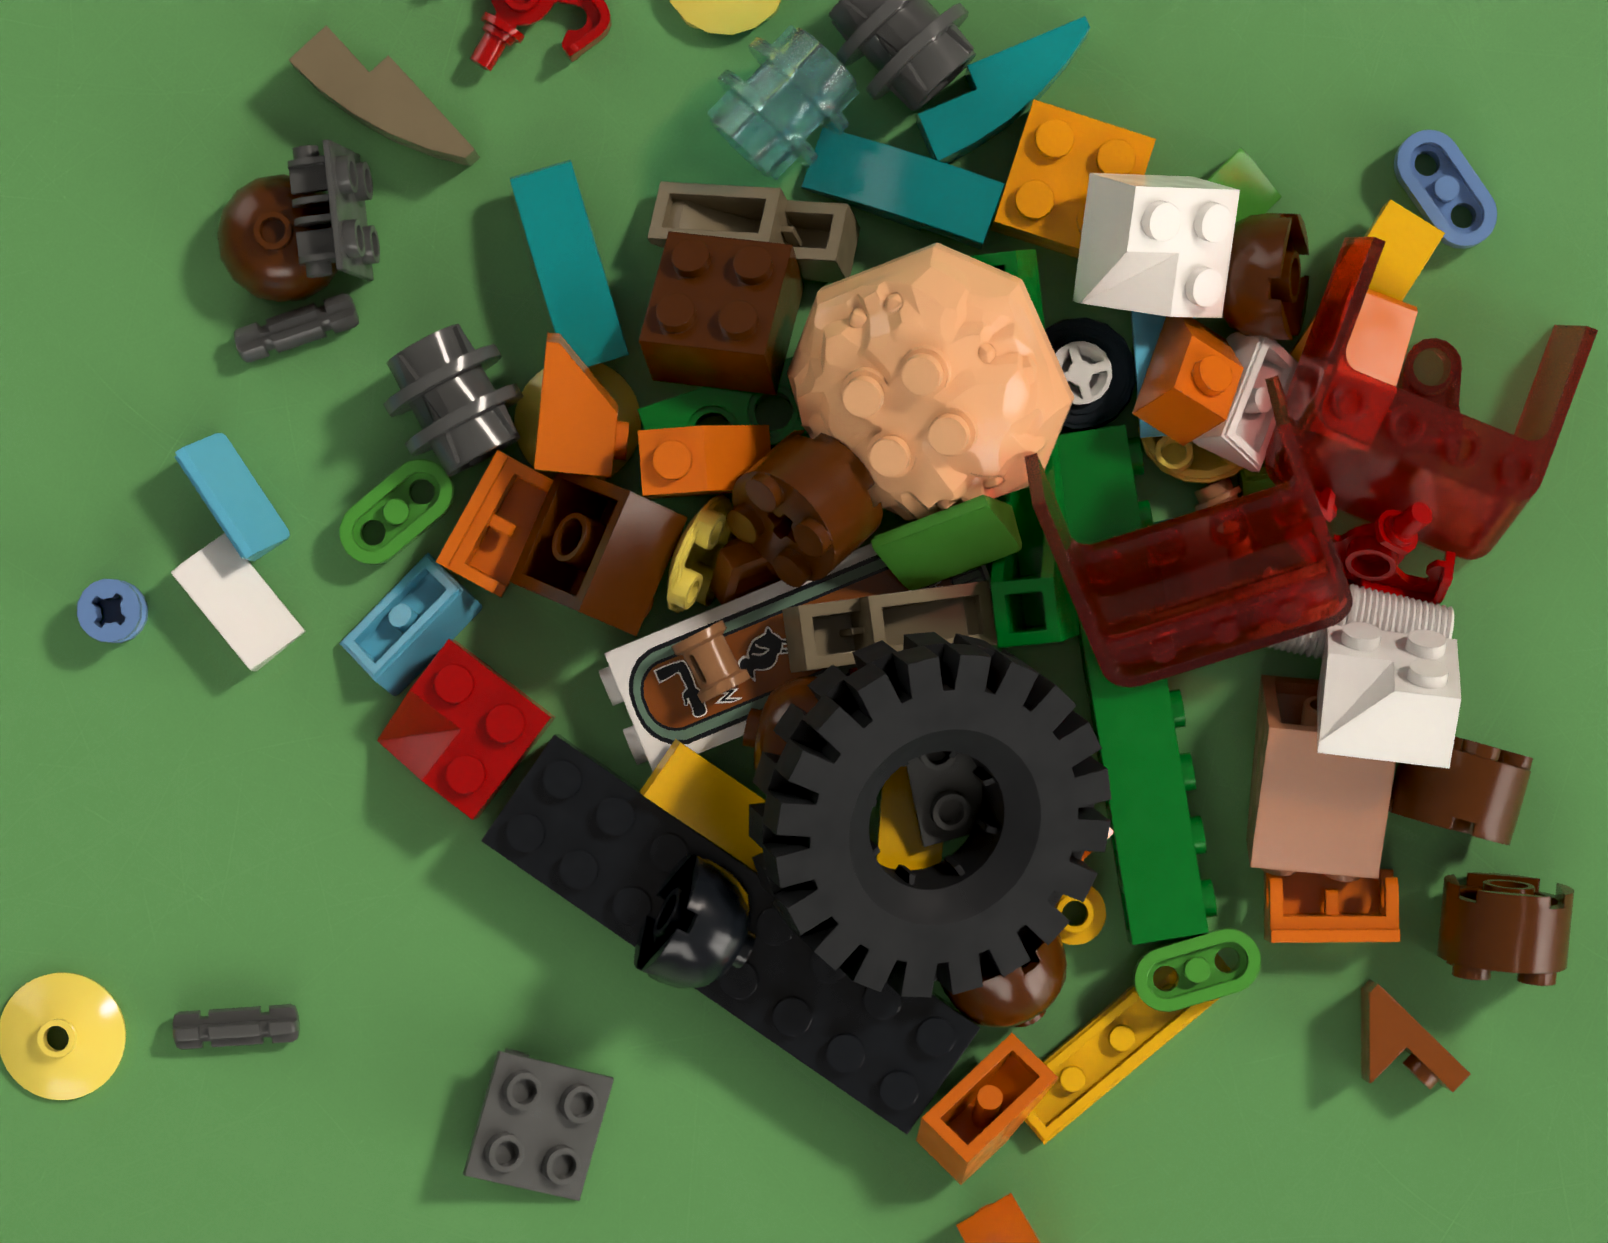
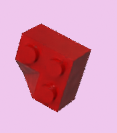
(464, 729)

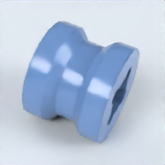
(122, 617)

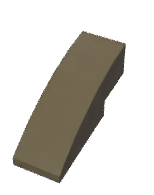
(380, 99)
(820, 232)
(832, 630)

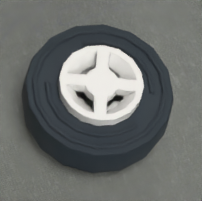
(1098, 351)

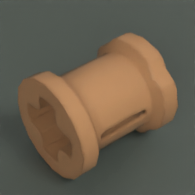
(711, 661)

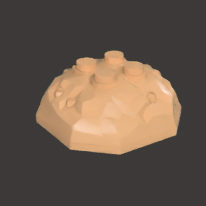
(931, 379)

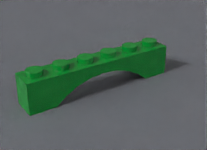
(1027, 586)

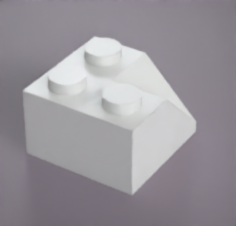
(1156, 244)
(1388, 695)

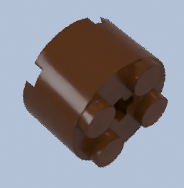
(805, 507)
(1474, 796)
(1505, 927)

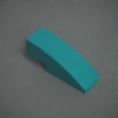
(1000, 91)
(904, 187)
(569, 262)

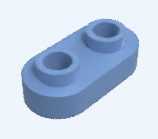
(1448, 187)

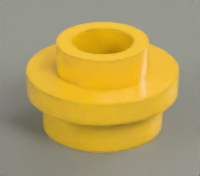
(1092, 923)

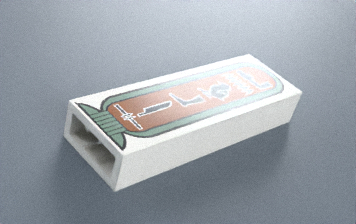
(664, 692)

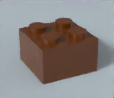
(722, 312)
(599, 550)

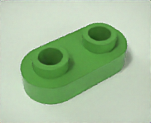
(397, 511)
(1196, 970)

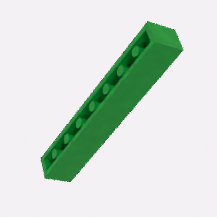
(1136, 726)

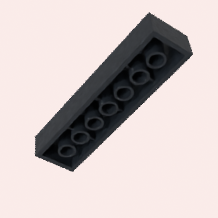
(609, 855)

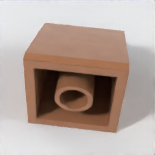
(1307, 805)

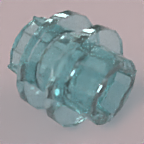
(783, 102)

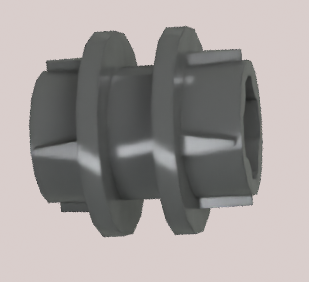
(906, 43)
(453, 399)

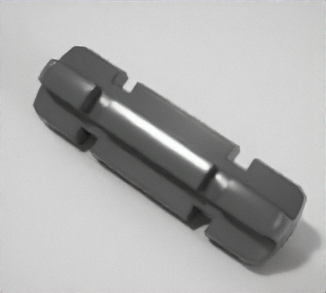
(296, 327)
(236, 1026)

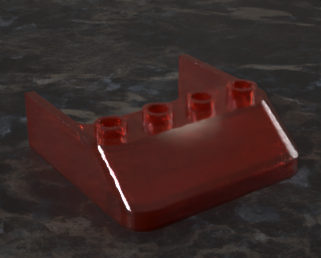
(1395, 448)
(1205, 579)

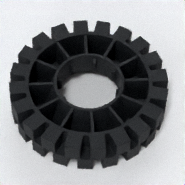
(1006, 874)

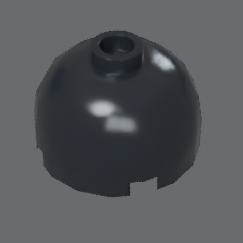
(698, 927)

